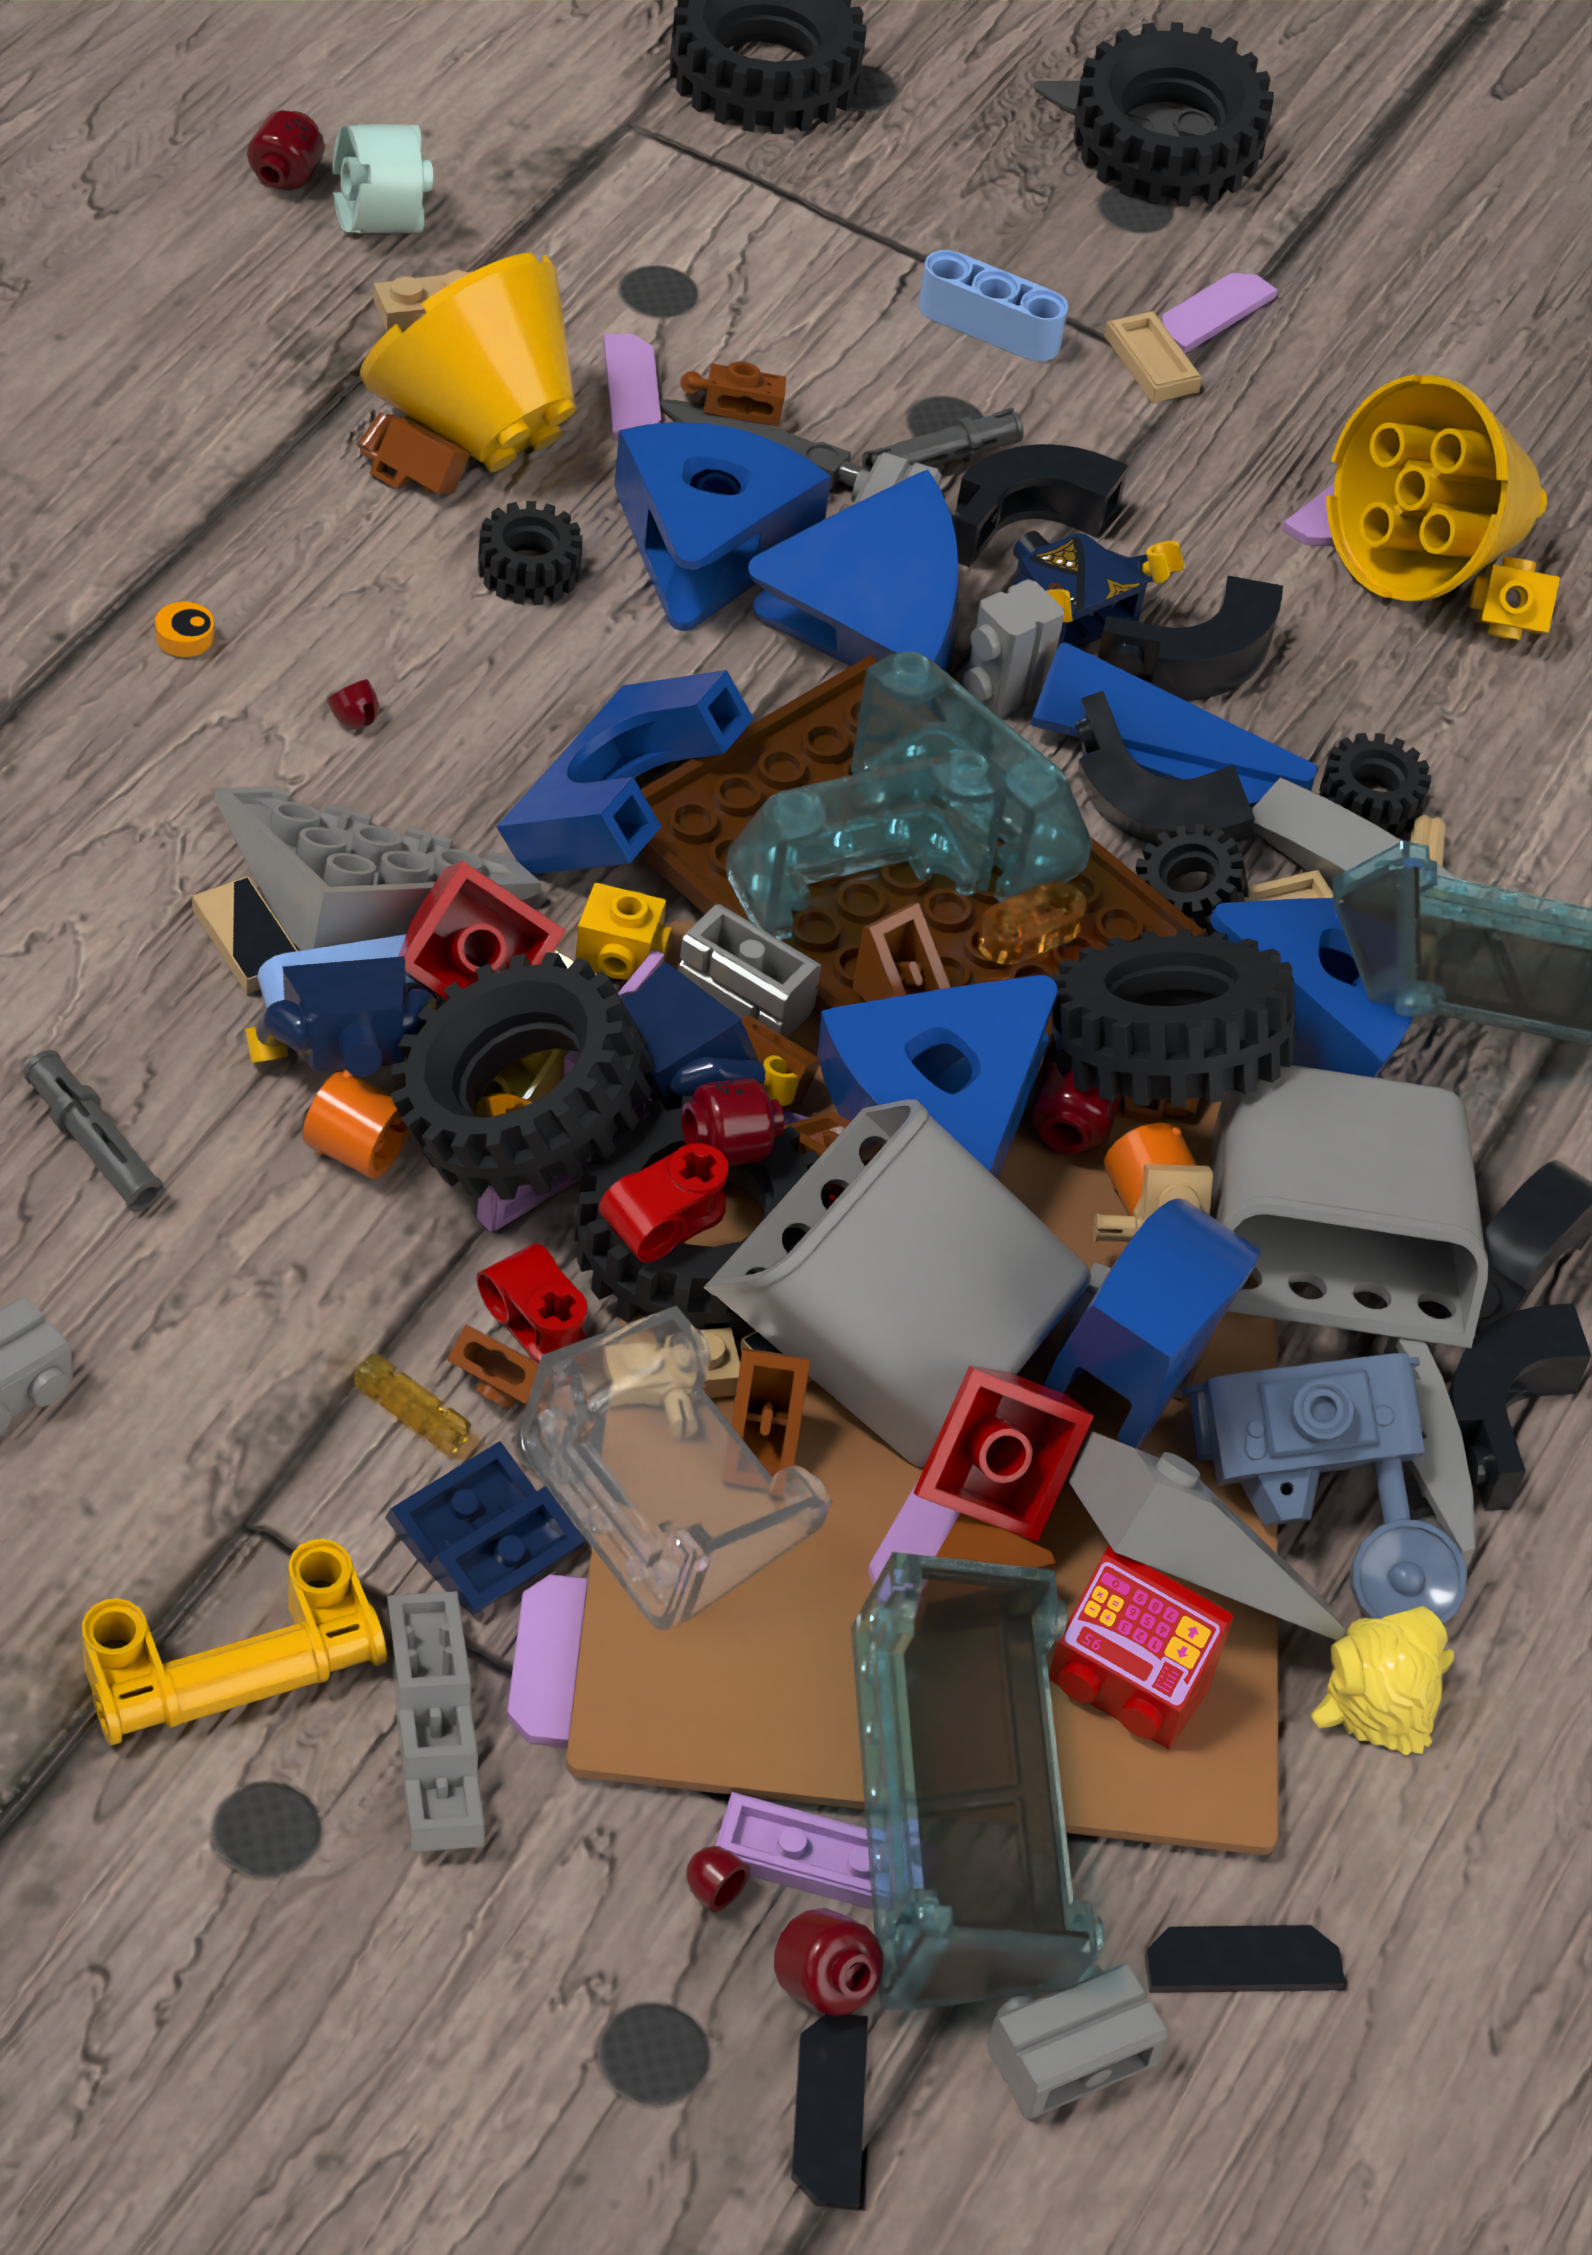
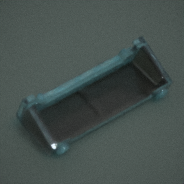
(1466, 947)
(965, 1784)

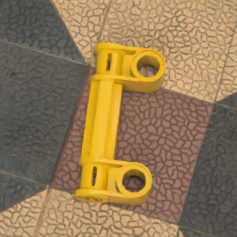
(330, 1632)

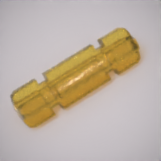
(412, 1403)

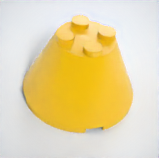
(483, 362)
(1428, 489)

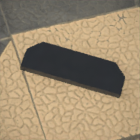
(1243, 1959)
(830, 2110)

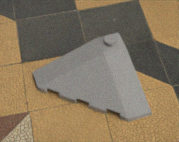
(337, 874)
(1176, 1524)

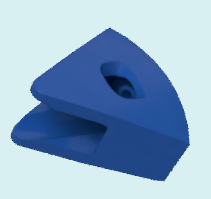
(708, 504)
(868, 578)
(1333, 1015)
(954, 1049)
(1157, 1311)

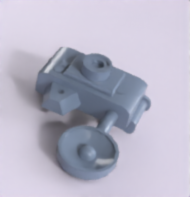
(1328, 1418)

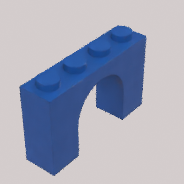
(588, 802)

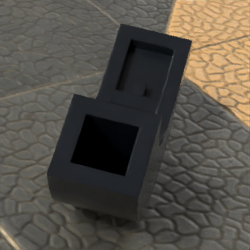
(1036, 483)
(1204, 657)
(1147, 803)
(1530, 1234)
(1512, 1360)

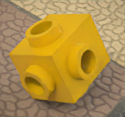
(1535, 598)
(621, 930)

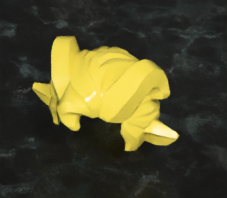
(1388, 1680)

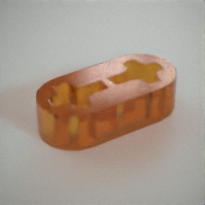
(1028, 917)

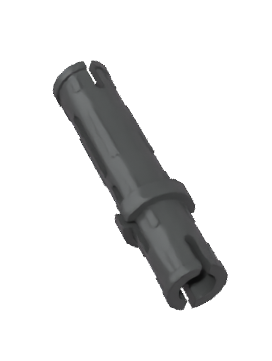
(962, 440)
(78, 1111)

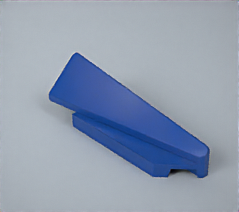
(1162, 729)

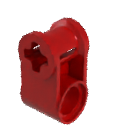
(663, 1206)
(534, 1301)

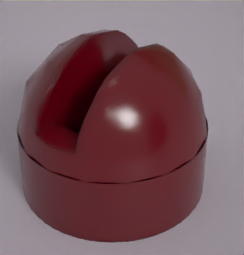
(355, 705)
(716, 1876)

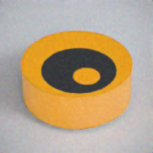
(184, 629)

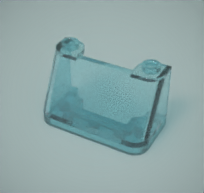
(922, 712)
(927, 811)

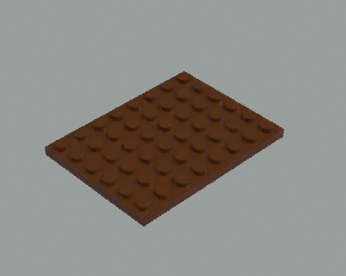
(814, 742)

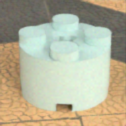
(381, 178)

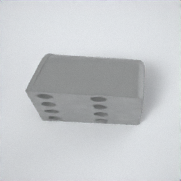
(1355, 1194)
(902, 1275)

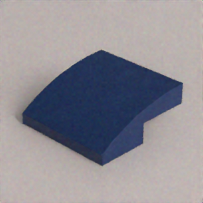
(484, 1528)

